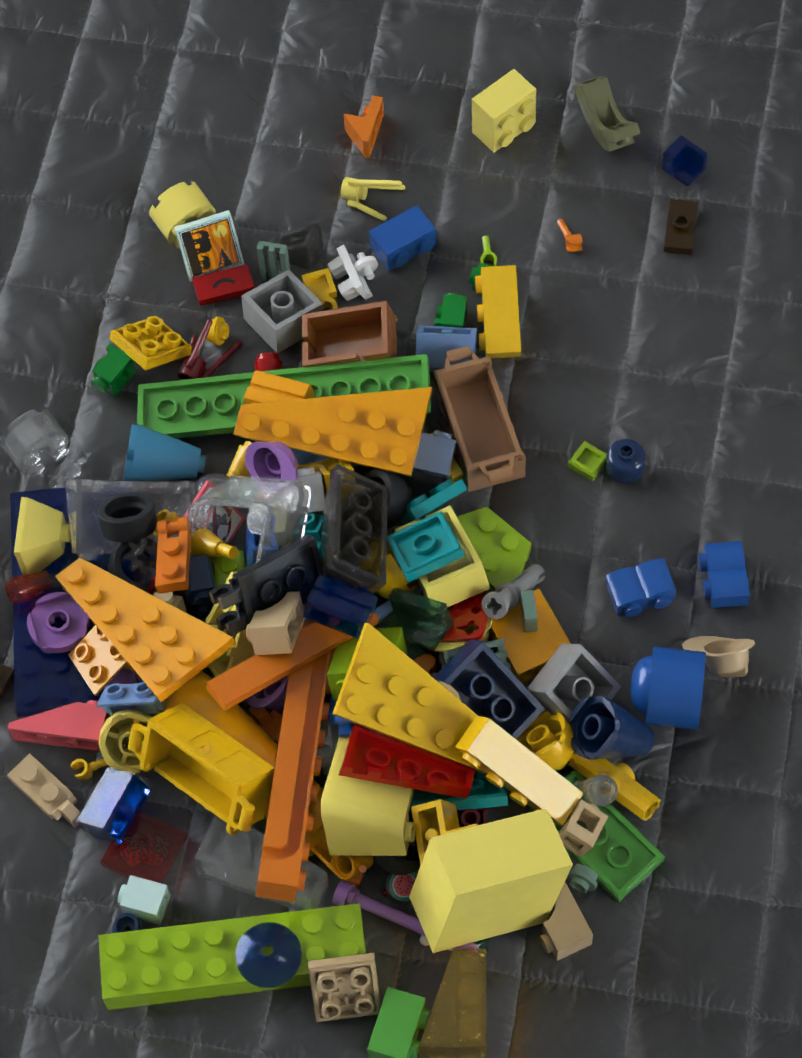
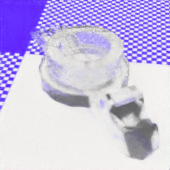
(70, 468)

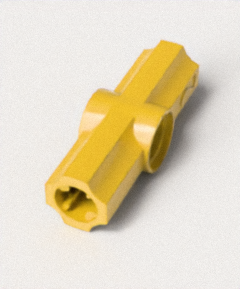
(630, 792)

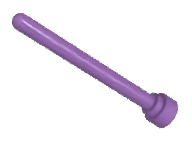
(347, 893)

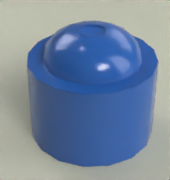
(669, 687)

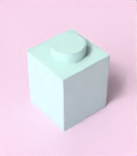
(144, 899)

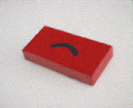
(223, 284)

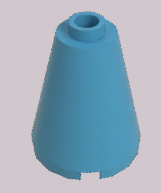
(160, 457)

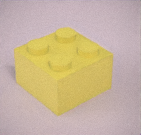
(504, 110)

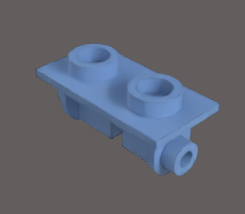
(125, 696)

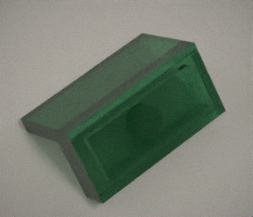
(421, 618)

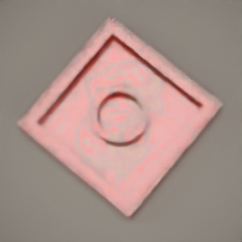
(146, 849)

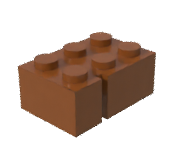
(349, 334)

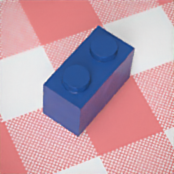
(402, 238)

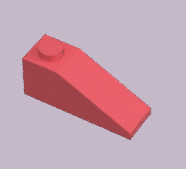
(67, 726)

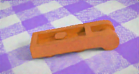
(173, 555)

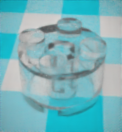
(35, 441)

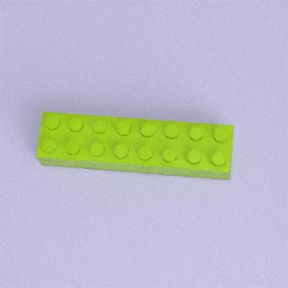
(200, 957)

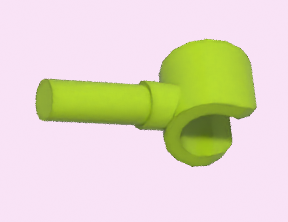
(487, 254)

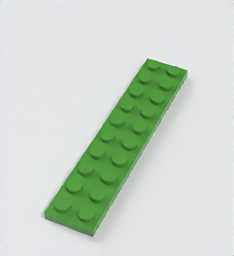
(213, 403)

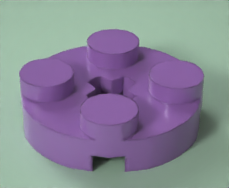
(57, 639)

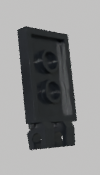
(267, 583)

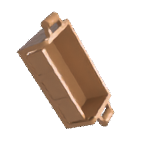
(478, 421)

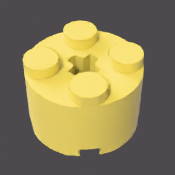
(180, 206)

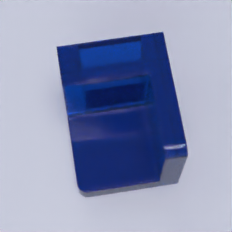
(684, 161)

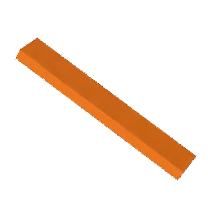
(266, 669)

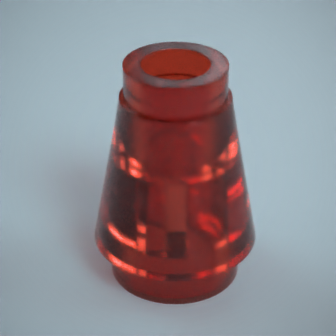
(27, 586)

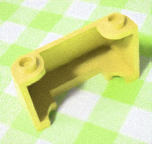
(364, 814)

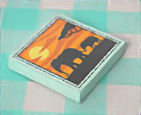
(209, 245)

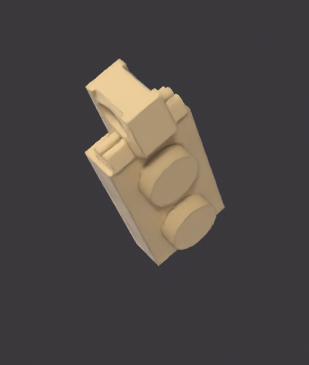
(44, 790)

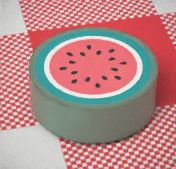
(399, 886)

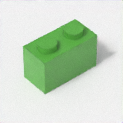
(398, 1025)

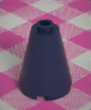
(608, 731)

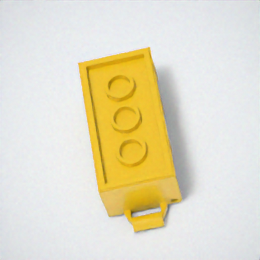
(205, 765)

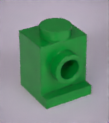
(452, 312)
(113, 371)

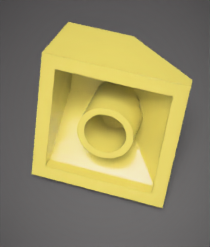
(39, 536)

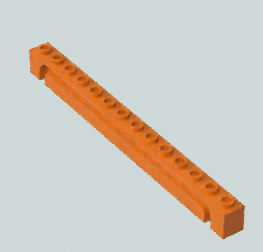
(293, 779)

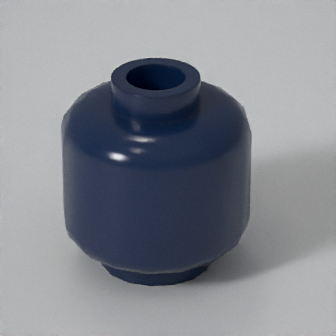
(625, 461)

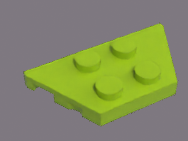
(497, 545)

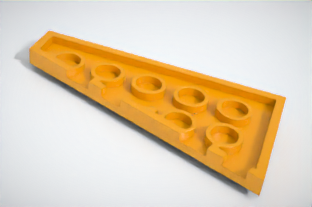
(360, 429)
(151, 635)

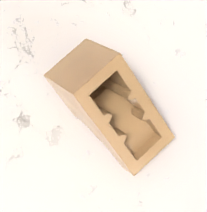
(277, 627)
(567, 928)

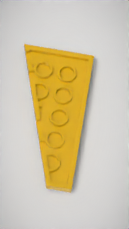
(400, 699)

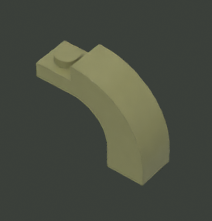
(603, 115)

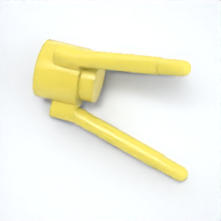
(357, 190)

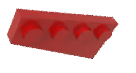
(395, 763)

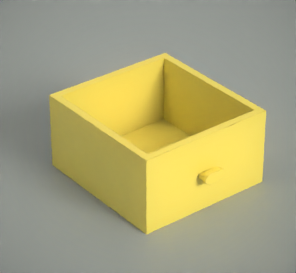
(489, 880)

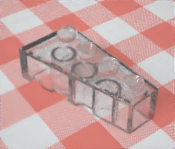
(236, 864)

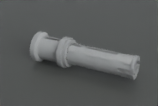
(508, 594)

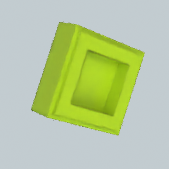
(588, 461)

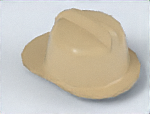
(723, 655)

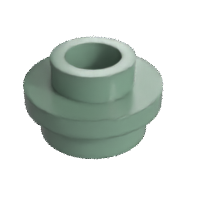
(582, 878)

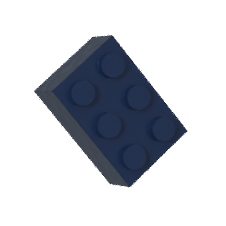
(490, 688)

